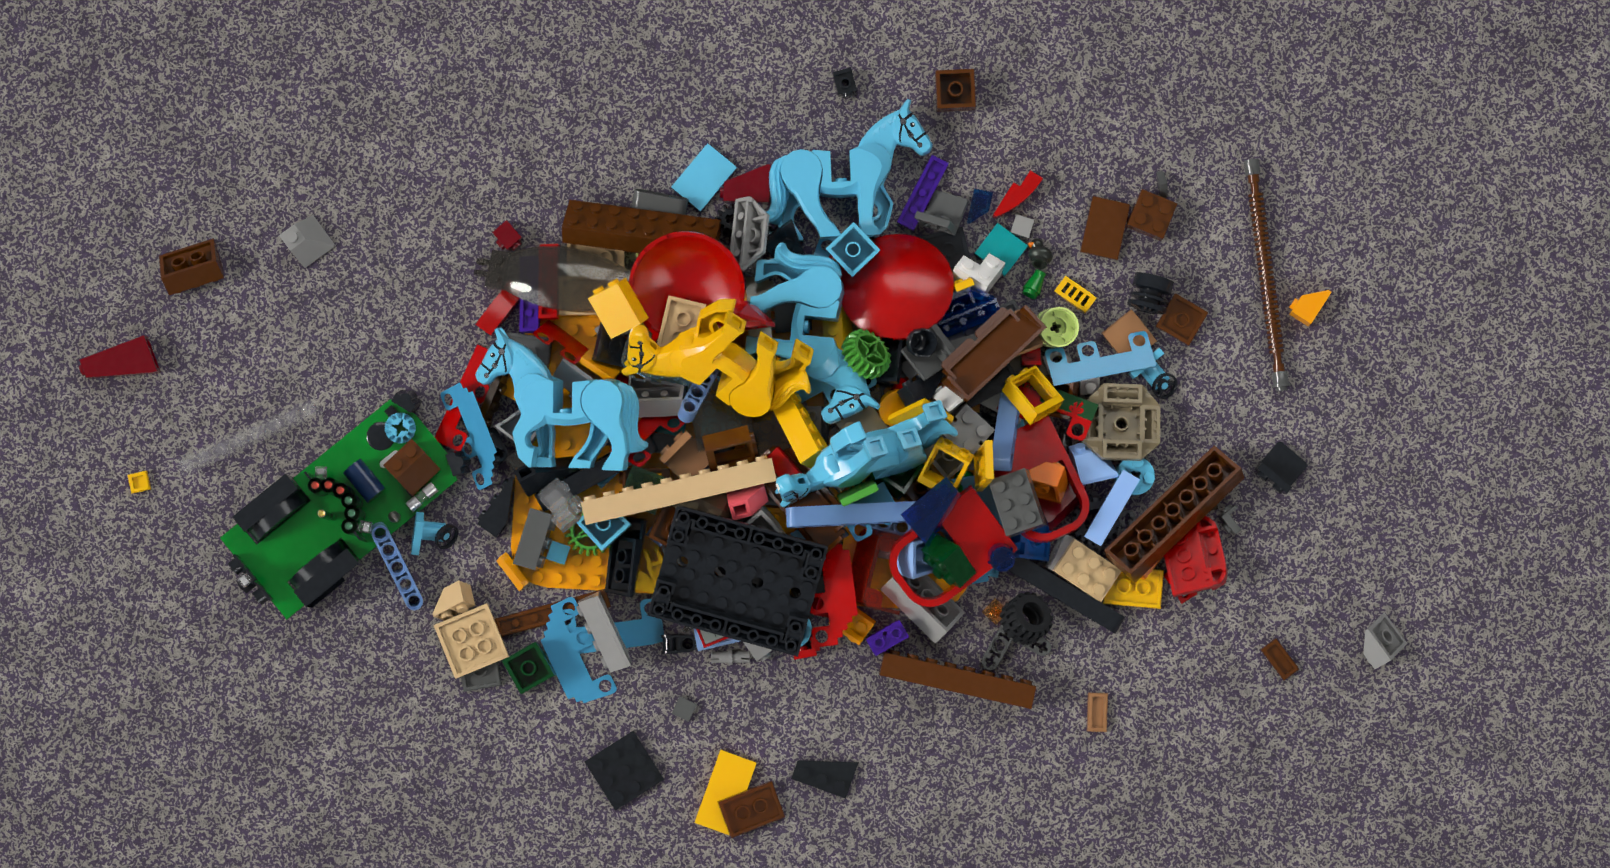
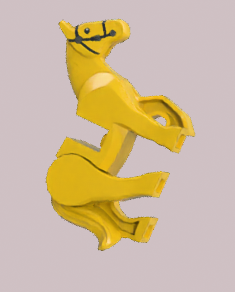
(745, 383)

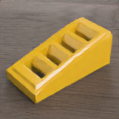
(1085, 293)

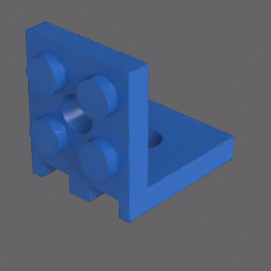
(1031, 550)

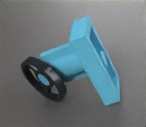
(1157, 377)
(431, 531)

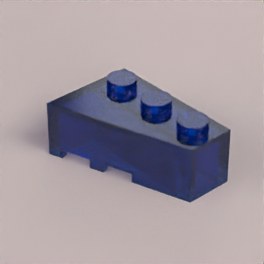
(931, 510)

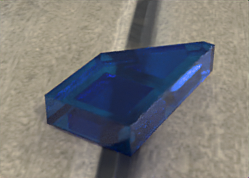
(979, 205)

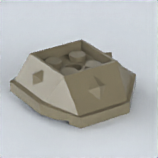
(1136, 410)

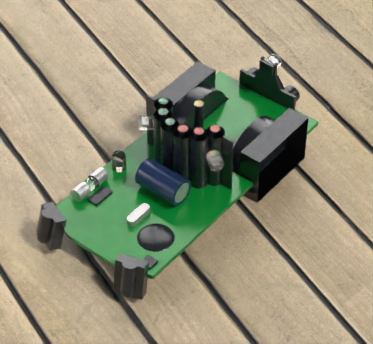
(333, 498)

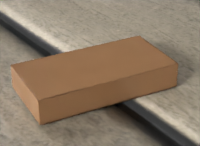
(1097, 712)

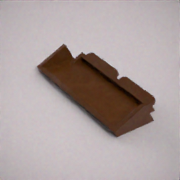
(996, 345)
(825, 535)

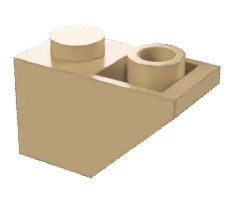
(454, 600)

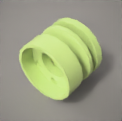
(1066, 329)

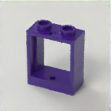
(894, 634)

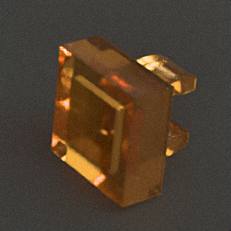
(993, 611)

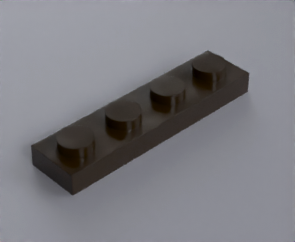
(492, 398)

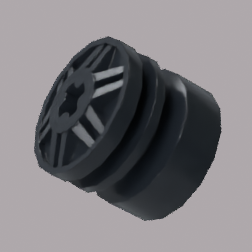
(1150, 293)

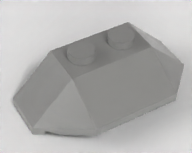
(749, 231)

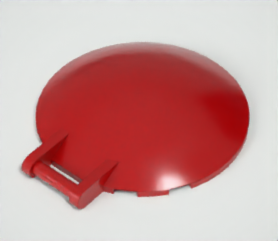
(687, 268)
(899, 288)

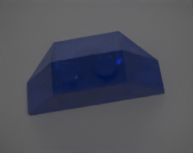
(967, 310)

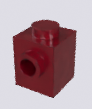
(507, 237)

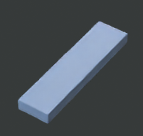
(1111, 507)

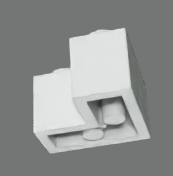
(983, 275)

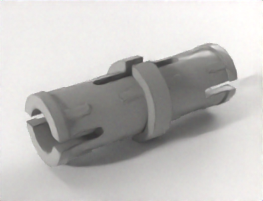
(730, 657)

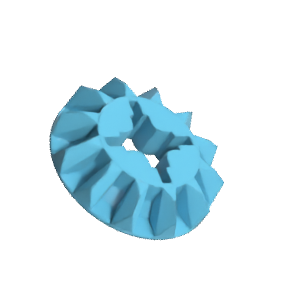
(408, 423)

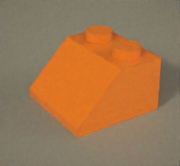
(1050, 481)

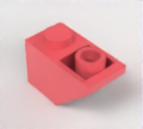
(746, 501)

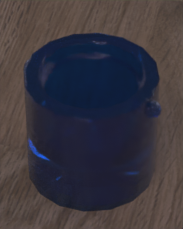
(1001, 557)

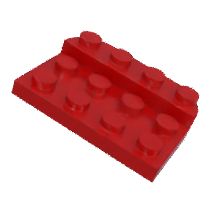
(1197, 560)

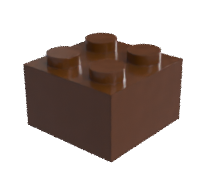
(955, 90)
(1151, 215)

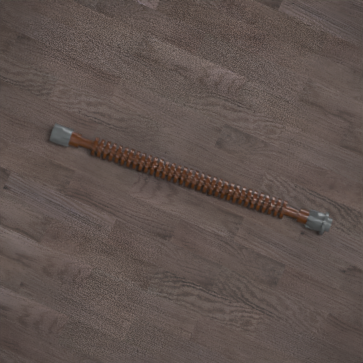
(1280, 376)

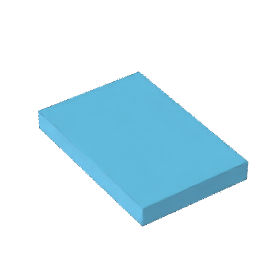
(704, 177)

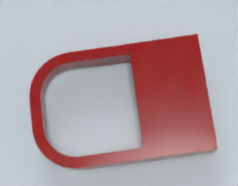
(1038, 445)
(972, 529)

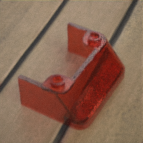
(864, 565)

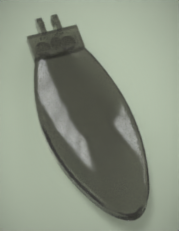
(551, 275)

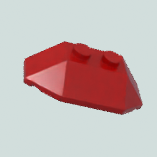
(752, 315)

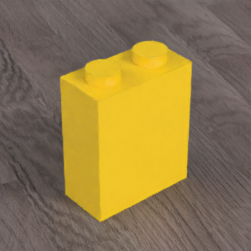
(617, 307)

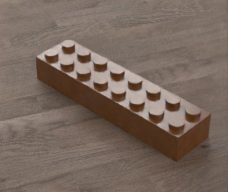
(627, 227)
(1174, 514)
(957, 680)

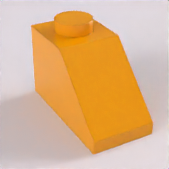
(1308, 306)

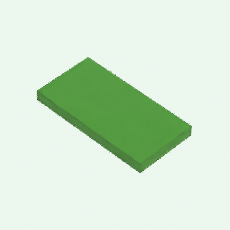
(857, 492)

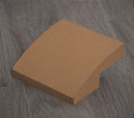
(1118, 333)

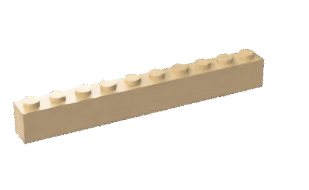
(678, 491)

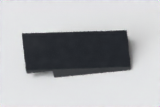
(625, 559)

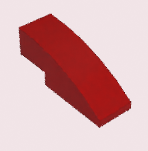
(1018, 194)
(497, 312)

